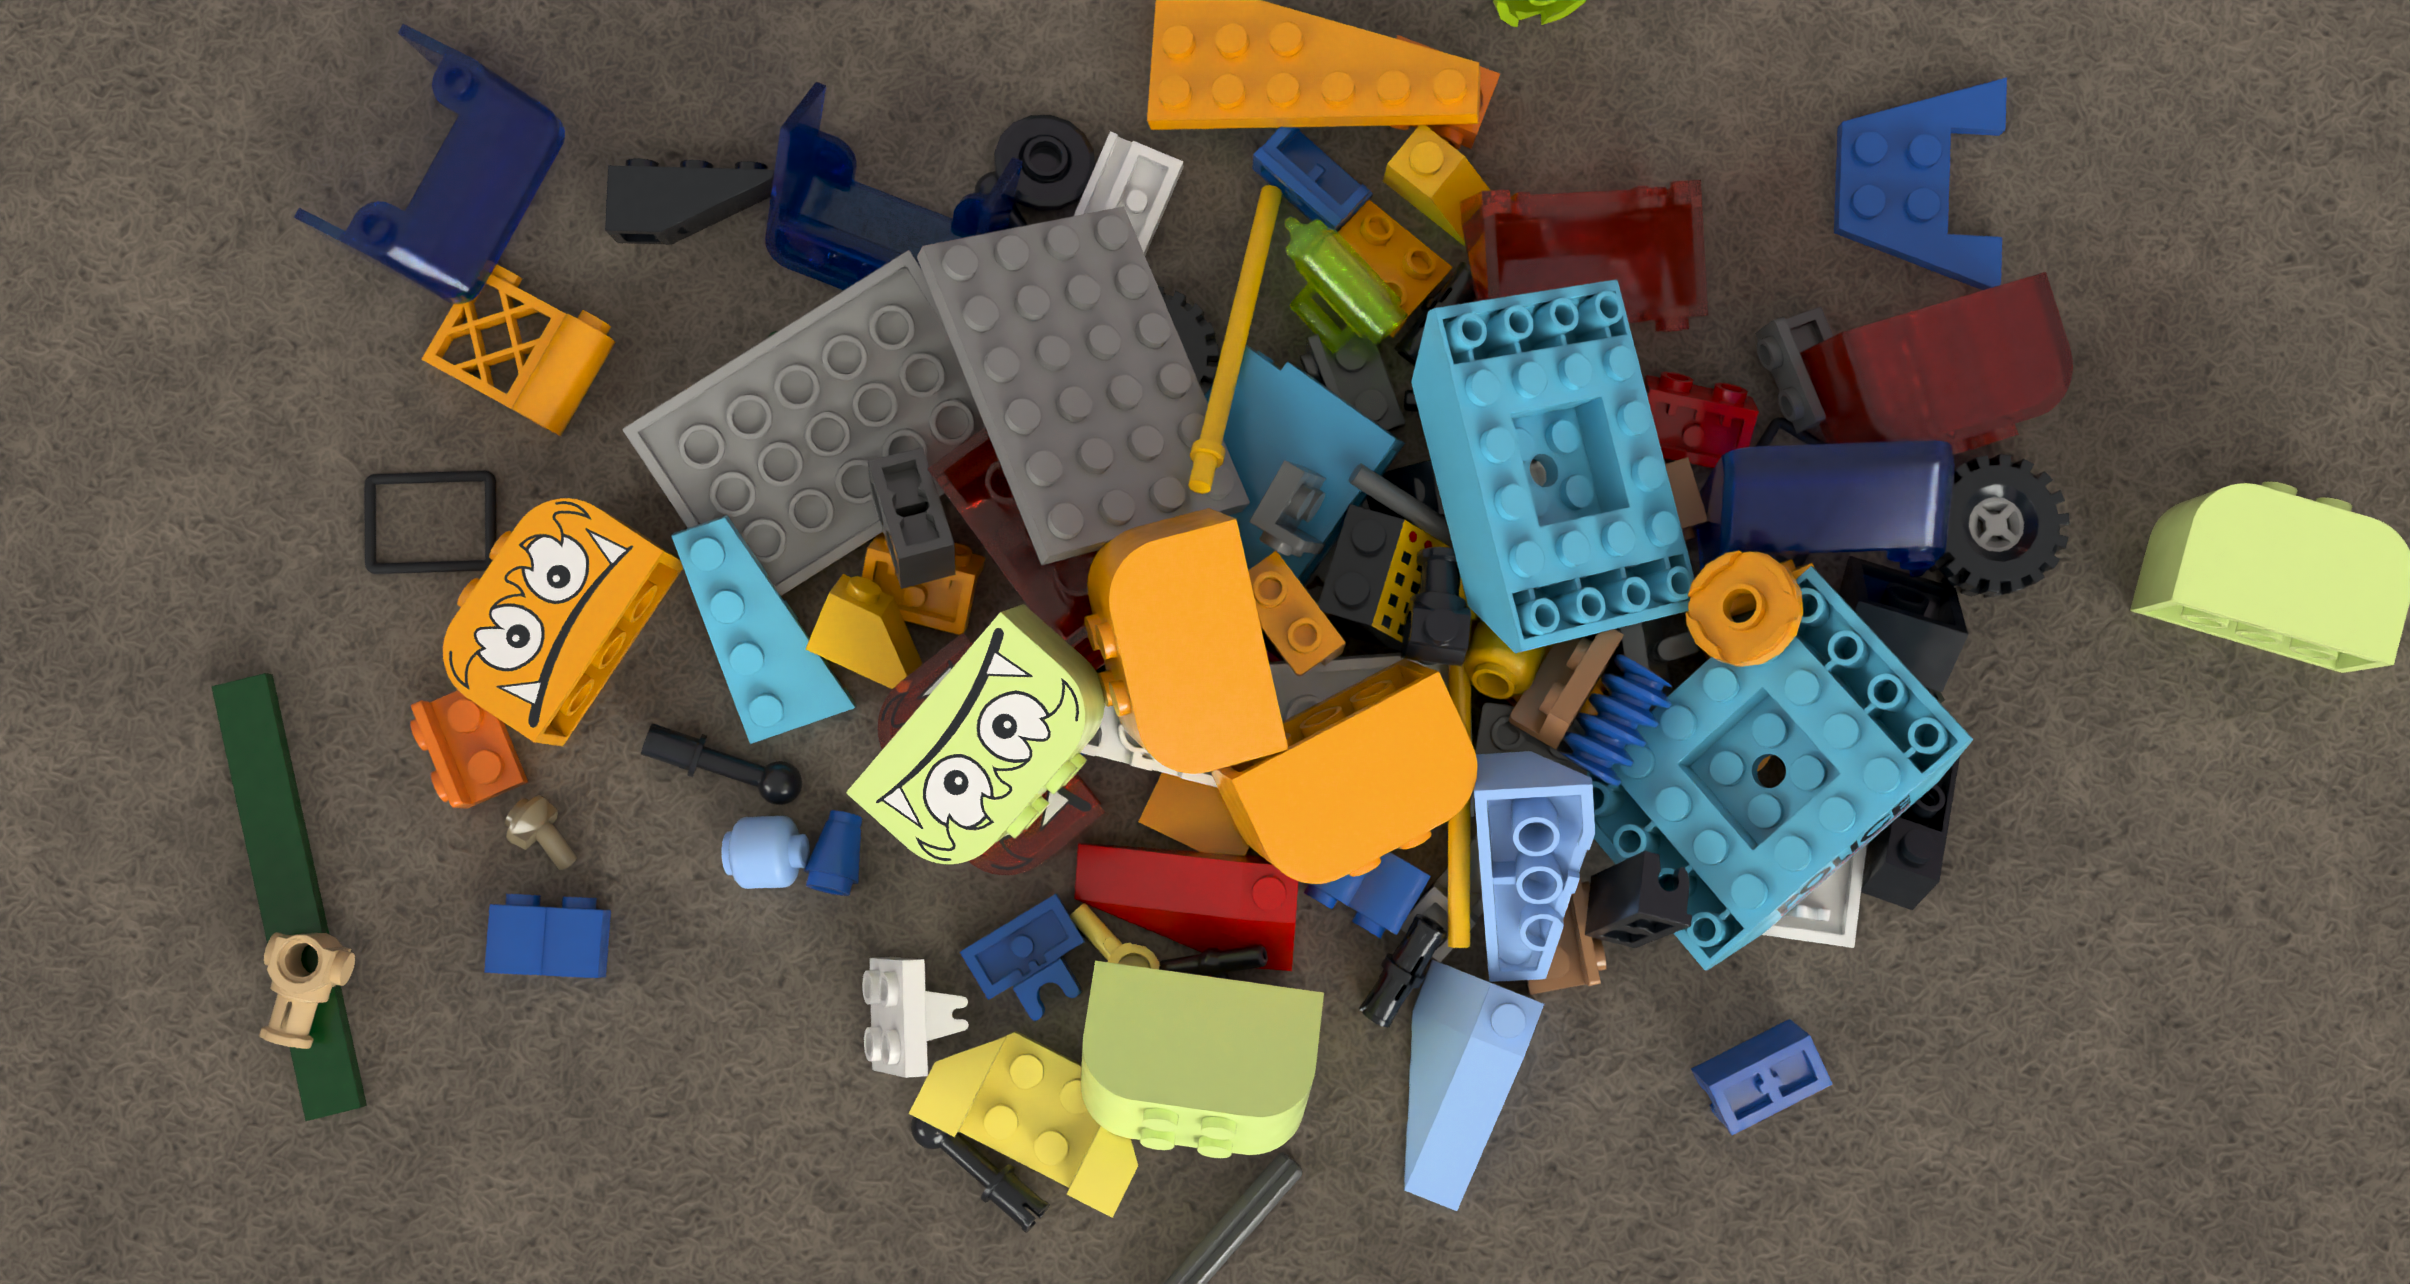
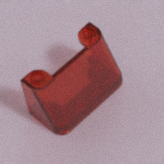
(1579, 238)

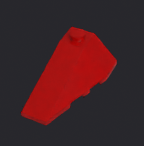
(1193, 897)

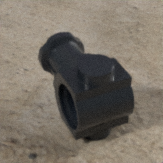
(1436, 617)

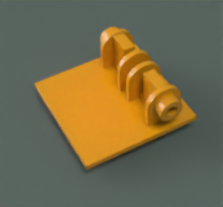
(1395, 256)
(1193, 816)

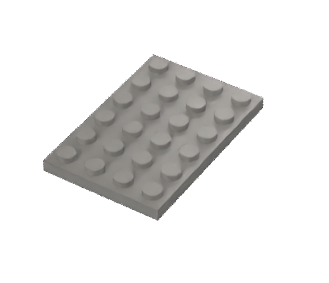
(1077, 378)
(796, 418)

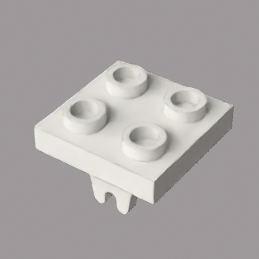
(1829, 911)
(905, 1016)

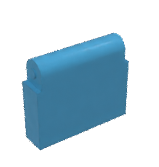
(1301, 421)

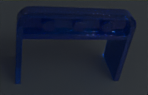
(472, 188)
(846, 230)
(1831, 501)

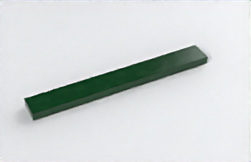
(286, 877)

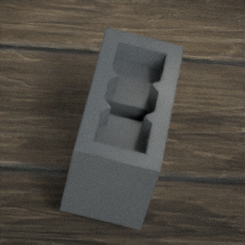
(912, 517)

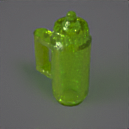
(1344, 283)

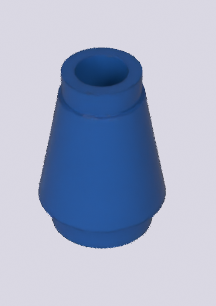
(836, 855)

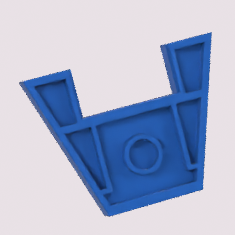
(1898, 177)

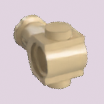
(298, 989)

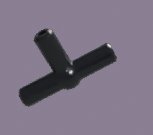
(1218, 962)

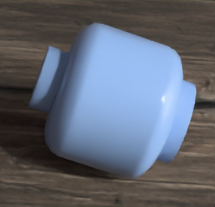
(764, 852)

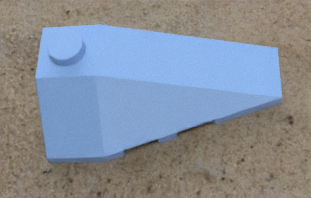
(1531, 847)
(1460, 1070)

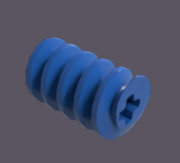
(1617, 720)

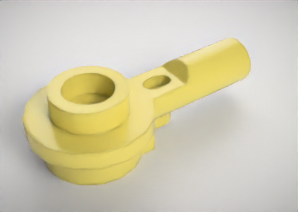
(1109, 944)

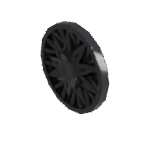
(1054, 160)

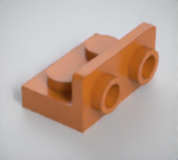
(468, 750)

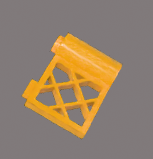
(559, 363)

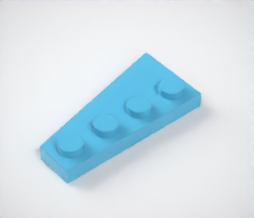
(756, 635)

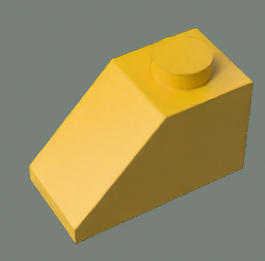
(1434, 178)
(864, 632)

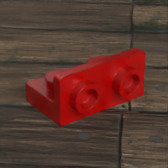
(1699, 419)

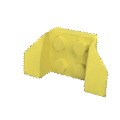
(1032, 1110)

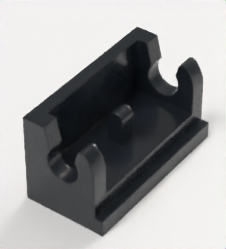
(1631, 905)

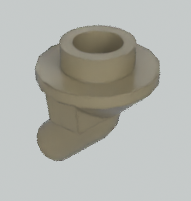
(533, 822)

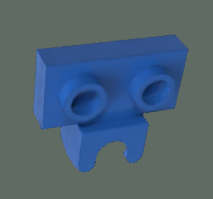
(1027, 955)

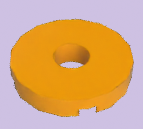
(1773, 622)

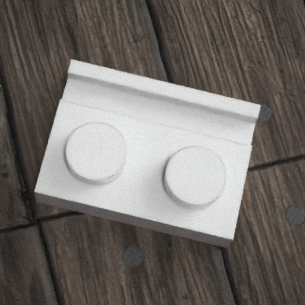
(1132, 178)

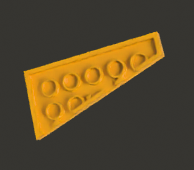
(1288, 68)

